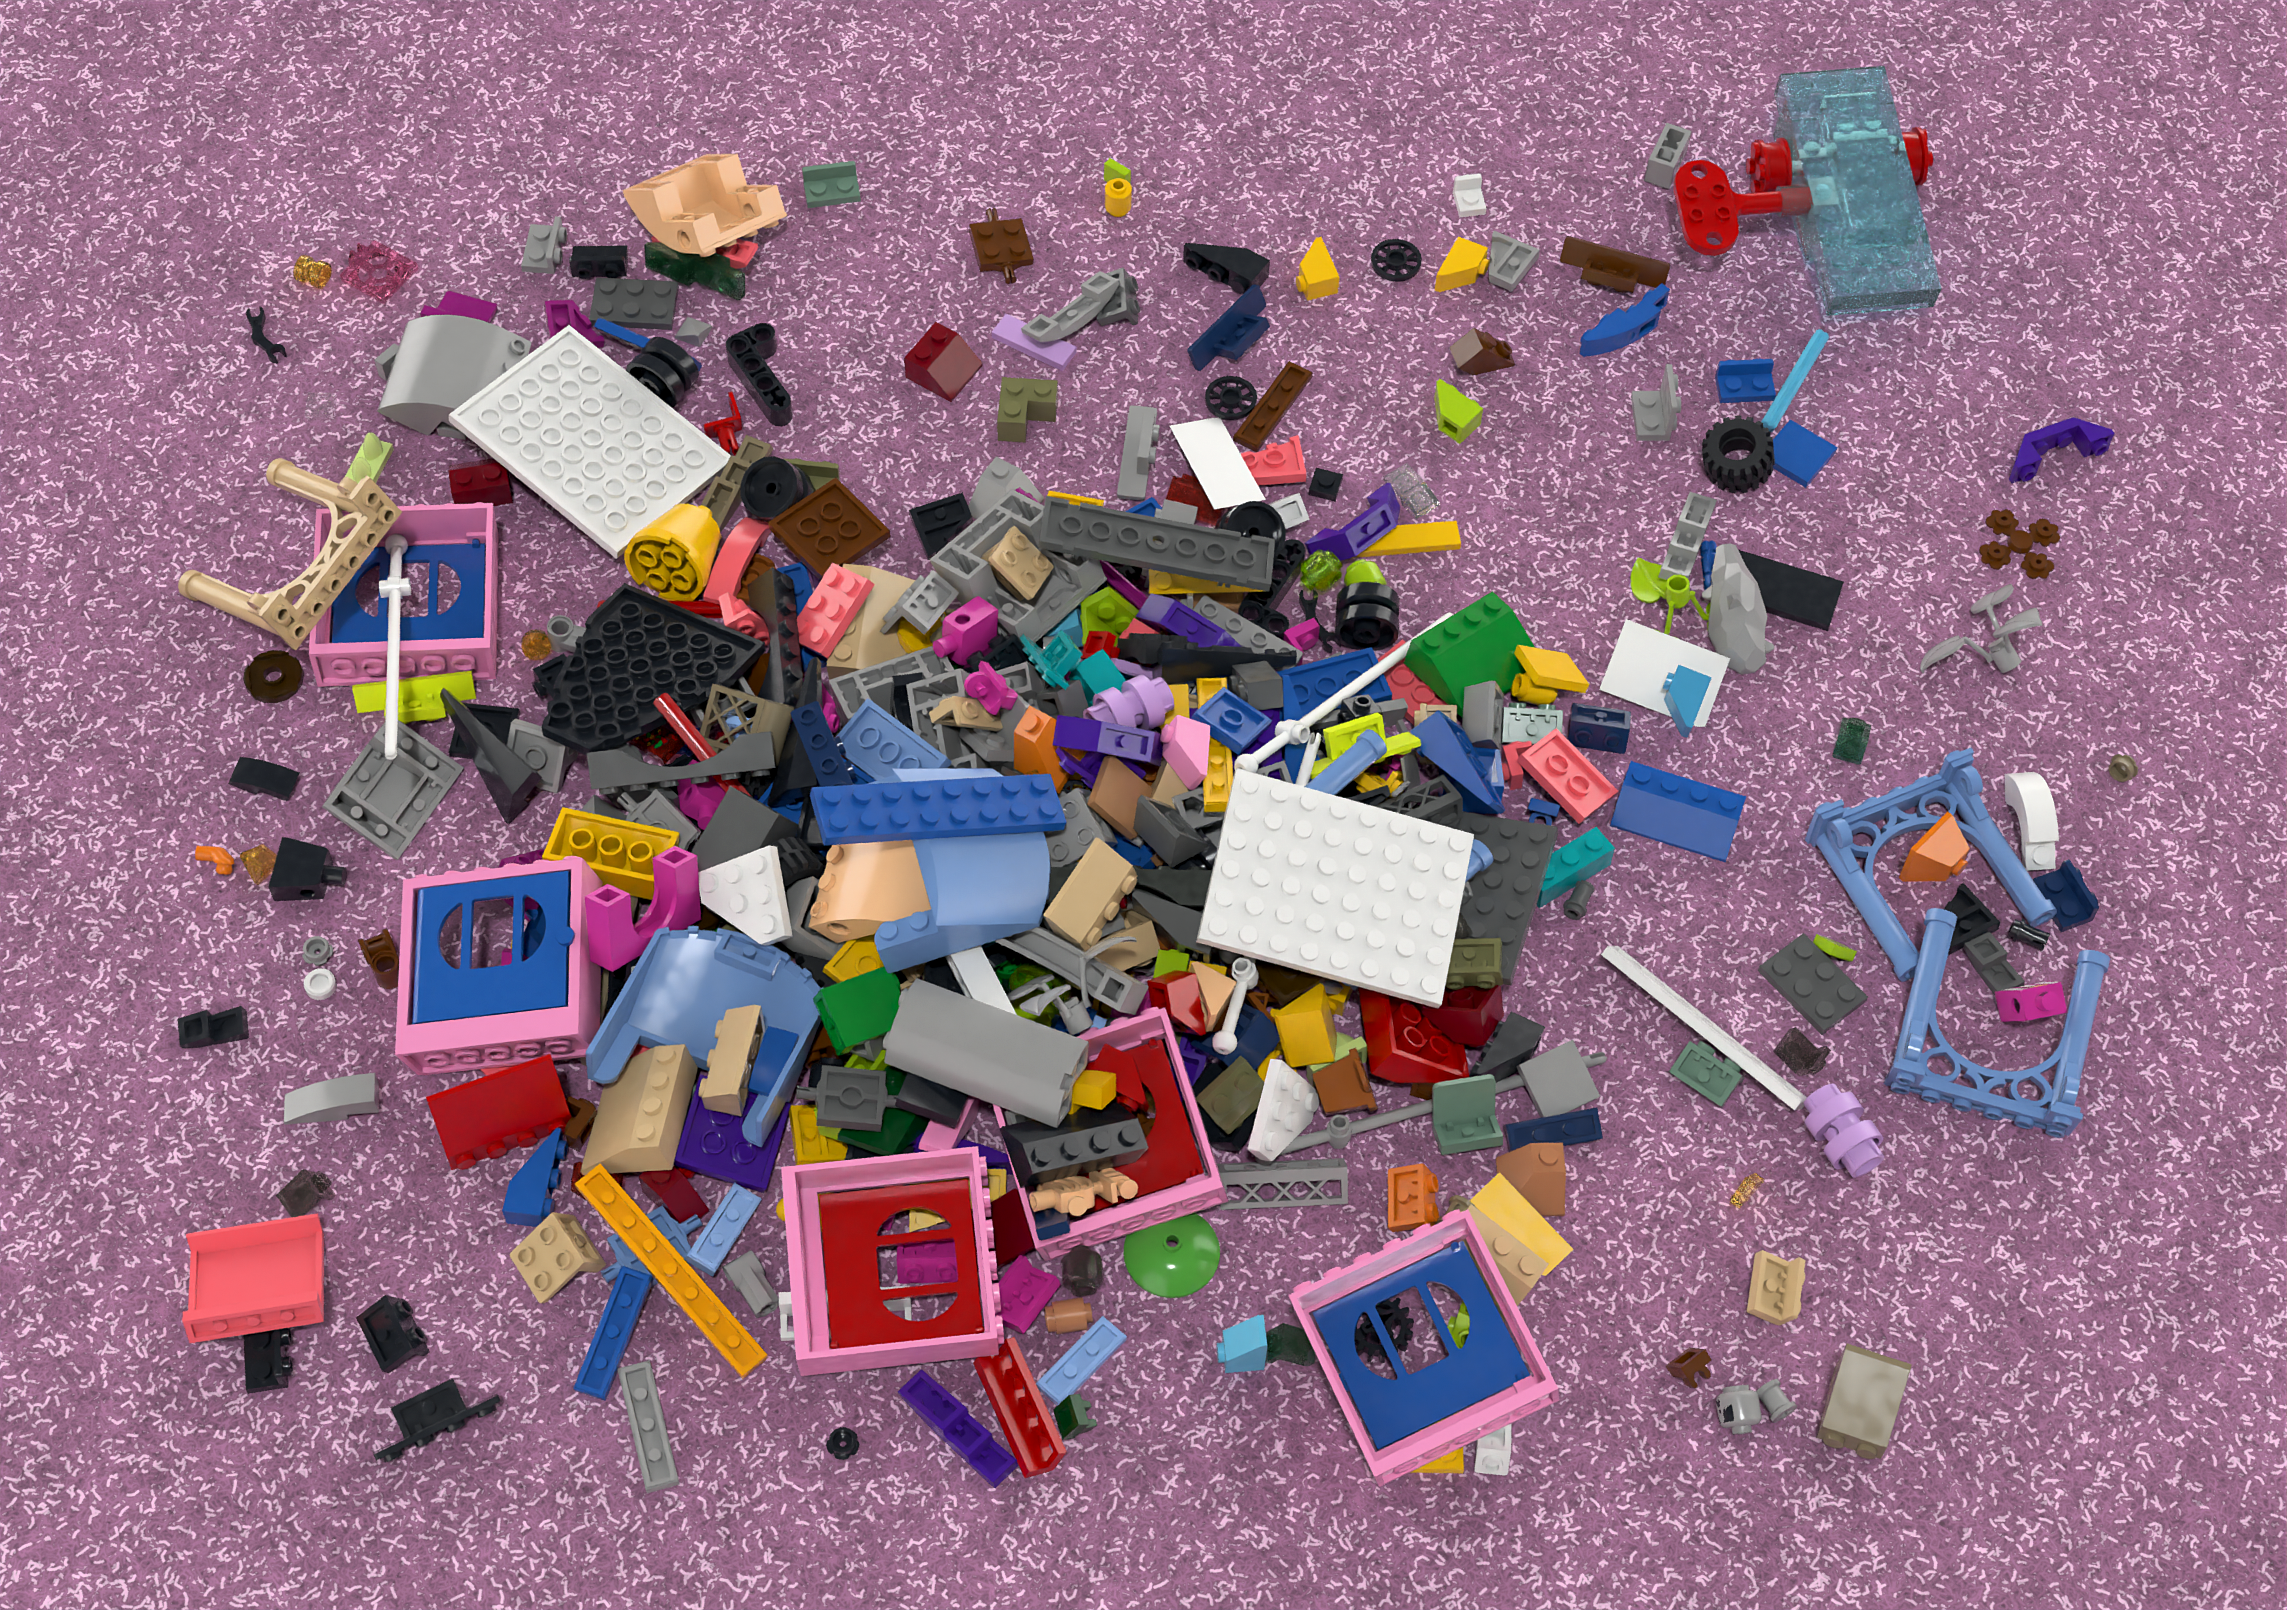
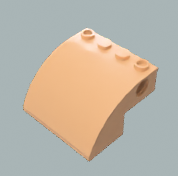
(704, 205)
(866, 888)

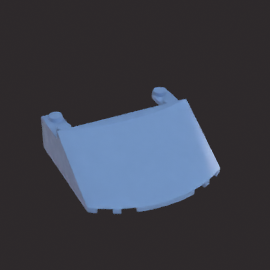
(974, 885)
(683, 991)

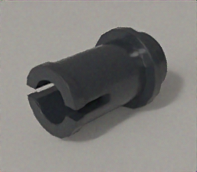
(2028, 934)

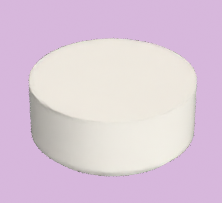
(320, 984)

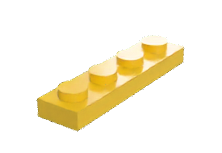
(1170, 583)

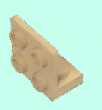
(555, 1255)

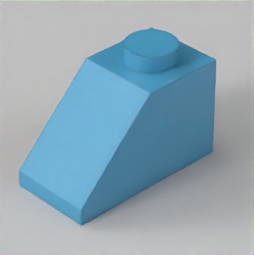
(1684, 696)

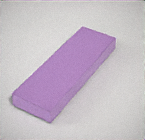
(1054, 353)

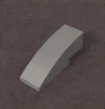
(332, 1099)

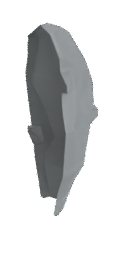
(1736, 612)

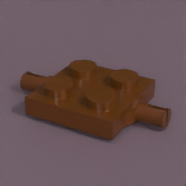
(1001, 245)

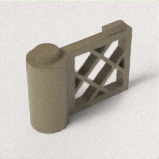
(768, 717)

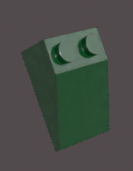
(898, 1125)

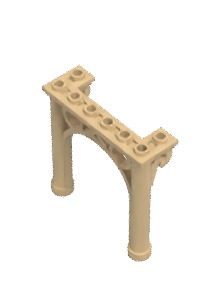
(330, 571)

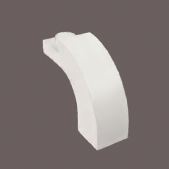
(2037, 818)

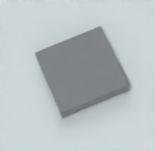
(1558, 1080)

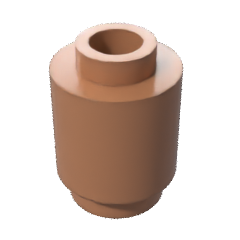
(1068, 1316)

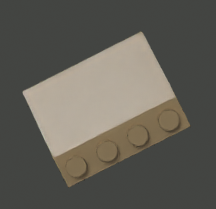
(863, 641)
(643, 1113)

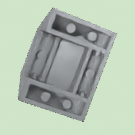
(393, 797)

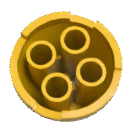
(675, 552)

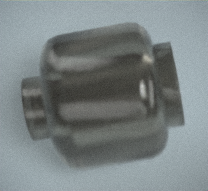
(1082, 1271)

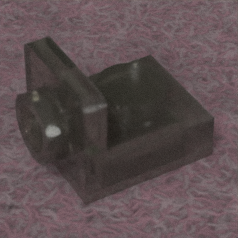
(305, 1192)

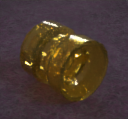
(309, 270)

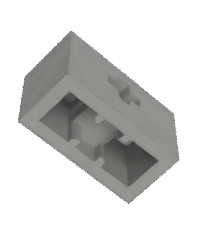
(1667, 155)

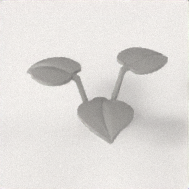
(2001, 649)
(1072, 1010)

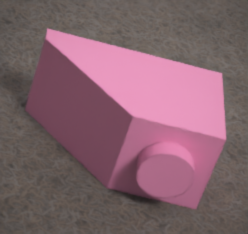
(1187, 749)

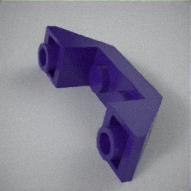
(2086, 436)
(1363, 530)
(1179, 620)
(1108, 739)

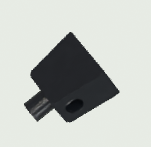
(303, 871)

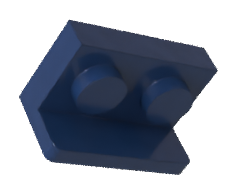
(1599, 728)
(2069, 896)

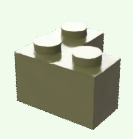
(1023, 401)

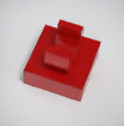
(1100, 640)

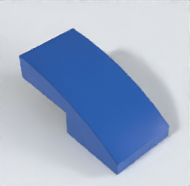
(771, 1059)

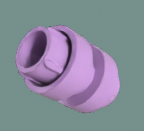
(1138, 704)
(1849, 1140)

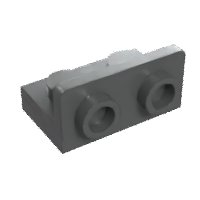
(1123, 302)

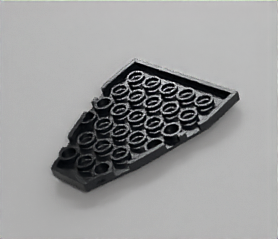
(630, 657)

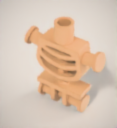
(1077, 1192)

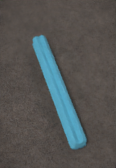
(1795, 380)

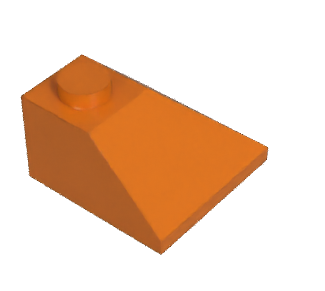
(1035, 747)
(1937, 853)

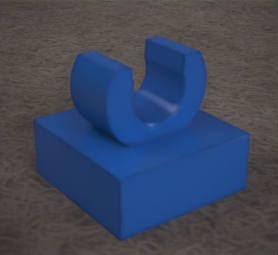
(1543, 809)

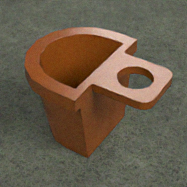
(1345, 1086)

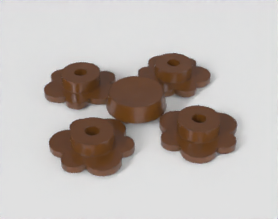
(2019, 542)

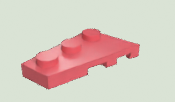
(1277, 463)

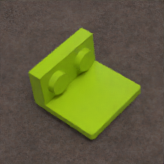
(1106, 612)

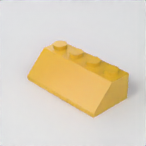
(612, 847)

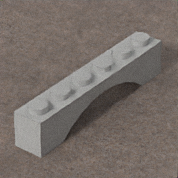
(1063, 957)

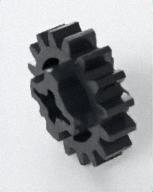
(1391, 1316)

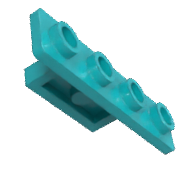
(1055, 660)

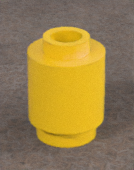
(1118, 197)
(1528, 692)

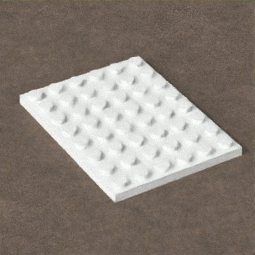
(590, 439)
(1336, 888)

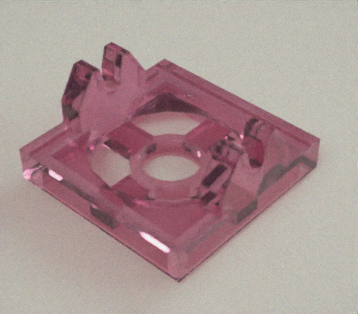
(357, 260)

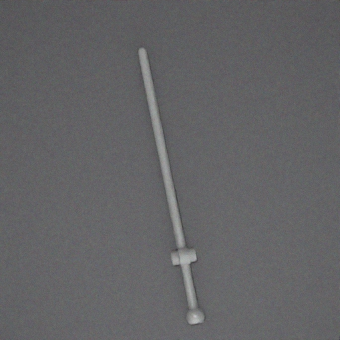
(1340, 1129)

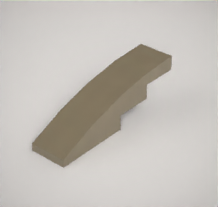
(724, 493)

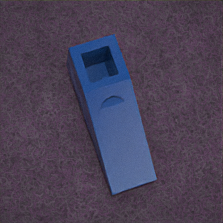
(531, 1189)

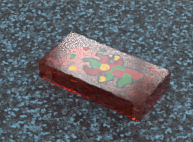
(659, 744)

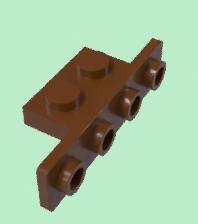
(1613, 266)

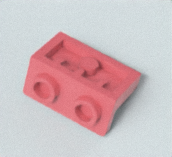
(742, 618)

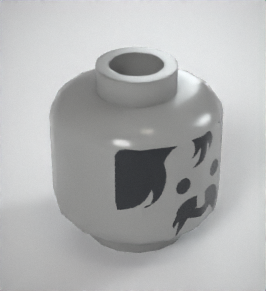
(1738, 1409)

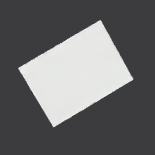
(1645, 659)

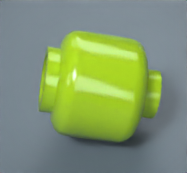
(1363, 572)

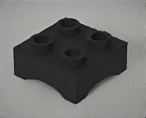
(1145, 646)

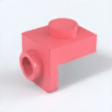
(1511, 768)

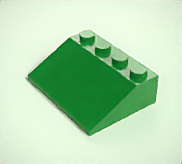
(1469, 650)

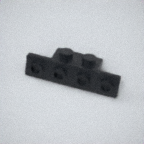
(431, 1412)

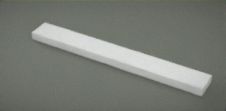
(1705, 1027)

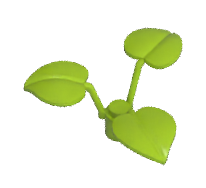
(1676, 590)

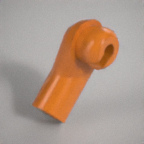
(217, 855)

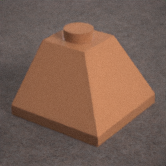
(1537, 1175)

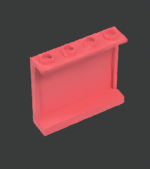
(255, 1278)

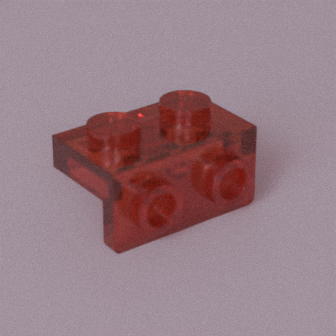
(1189, 492)

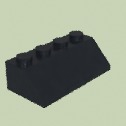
(1079, 1145)

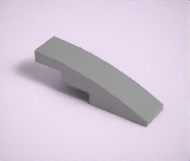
(1688, 536)

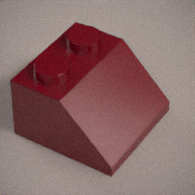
(941, 362)
(480, 482)
(1468, 1014)

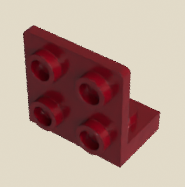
(1010, 1228)

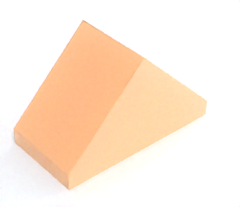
(1214, 992)

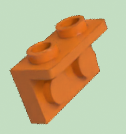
(1411, 1197)

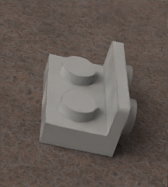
(544, 247)

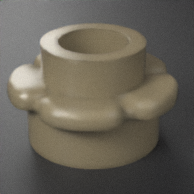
(2123, 768)

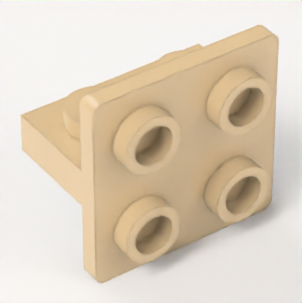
(1018, 564)

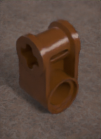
(382, 955)

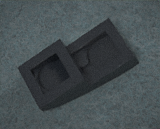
(263, 776)
(206, 1029)

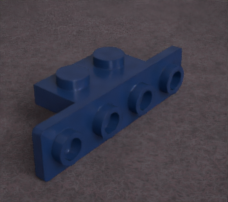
(1232, 330)
(821, 746)

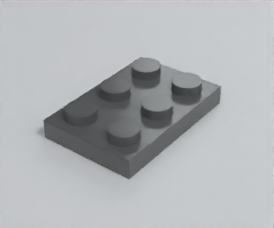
(635, 302)
(1812, 984)

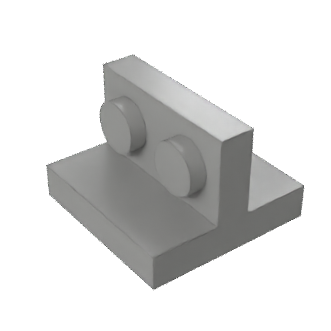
(541, 753)

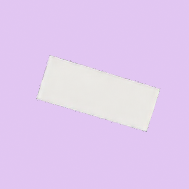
(1217, 463)

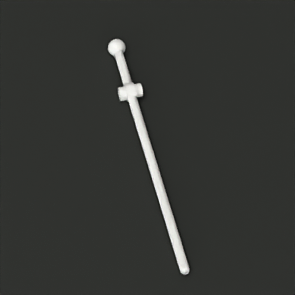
(395, 589)
(1298, 731)
(1244, 968)

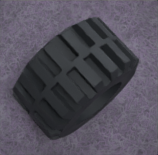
(1732, 436)
(797, 861)

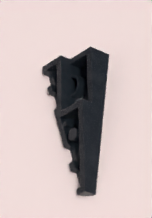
(1189, 663)
(501, 769)
(794, 772)

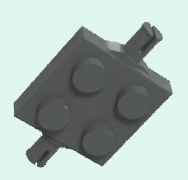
(849, 1098)

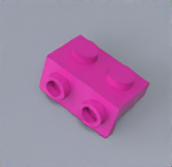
(1024, 1294)

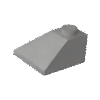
(996, 482)

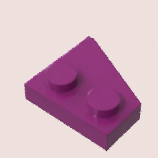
(564, 313)

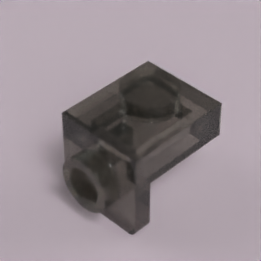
(1800, 1053)

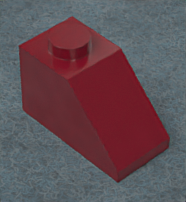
(674, 1193)

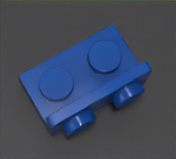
(1745, 380)

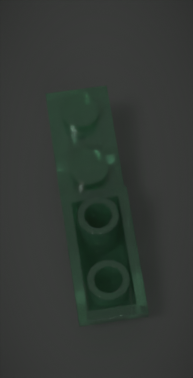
(687, 268)

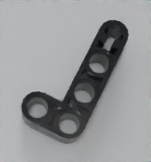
(747, 358)
(1264, 610)

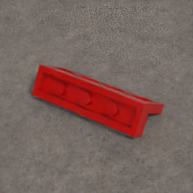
(1018, 1409)

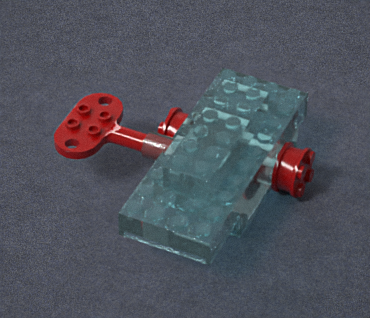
(1844, 182)

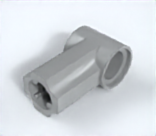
(570, 632)
(751, 1282)

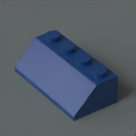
(1678, 811)

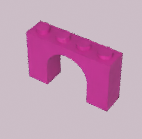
(674, 905)

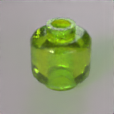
(1321, 570)

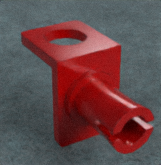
(725, 428)

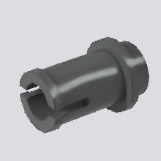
(1576, 905)

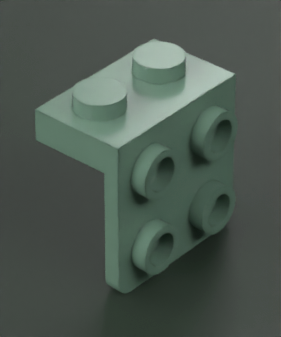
(1465, 1114)

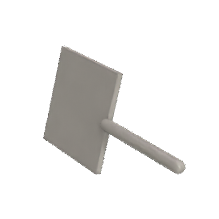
(1410, 775)

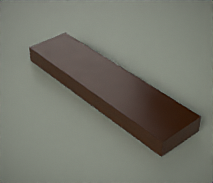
(1272, 406)

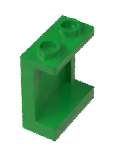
(859, 1008)

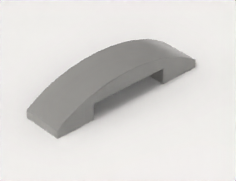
(1095, 295)

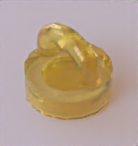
(535, 644)

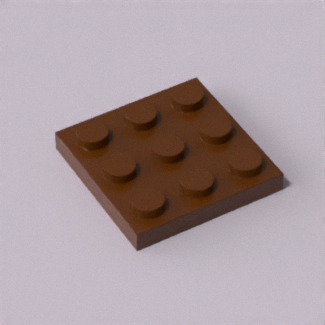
(829, 528)

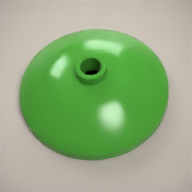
(1177, 1269)

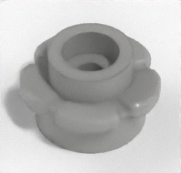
(313, 944)

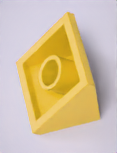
(1307, 1029)

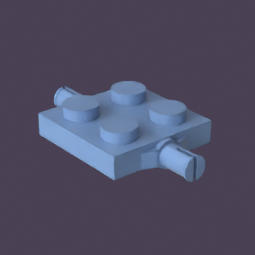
(671, 1230)

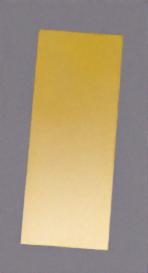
(1516, 1216)

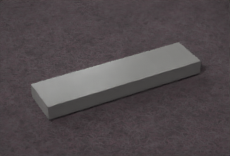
(648, 1426)

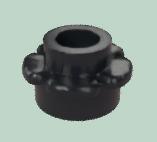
(842, 1435)

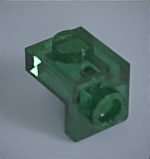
(1852, 740)
(1289, 1344)

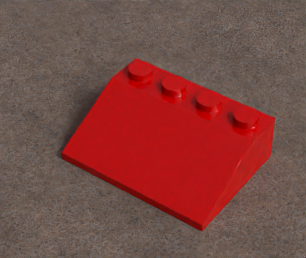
(1406, 1043)
(499, 1112)

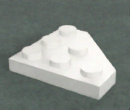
(749, 895)
(1283, 1111)

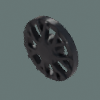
(1396, 260)
(1230, 398)

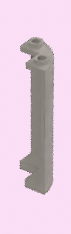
(985, 1052)

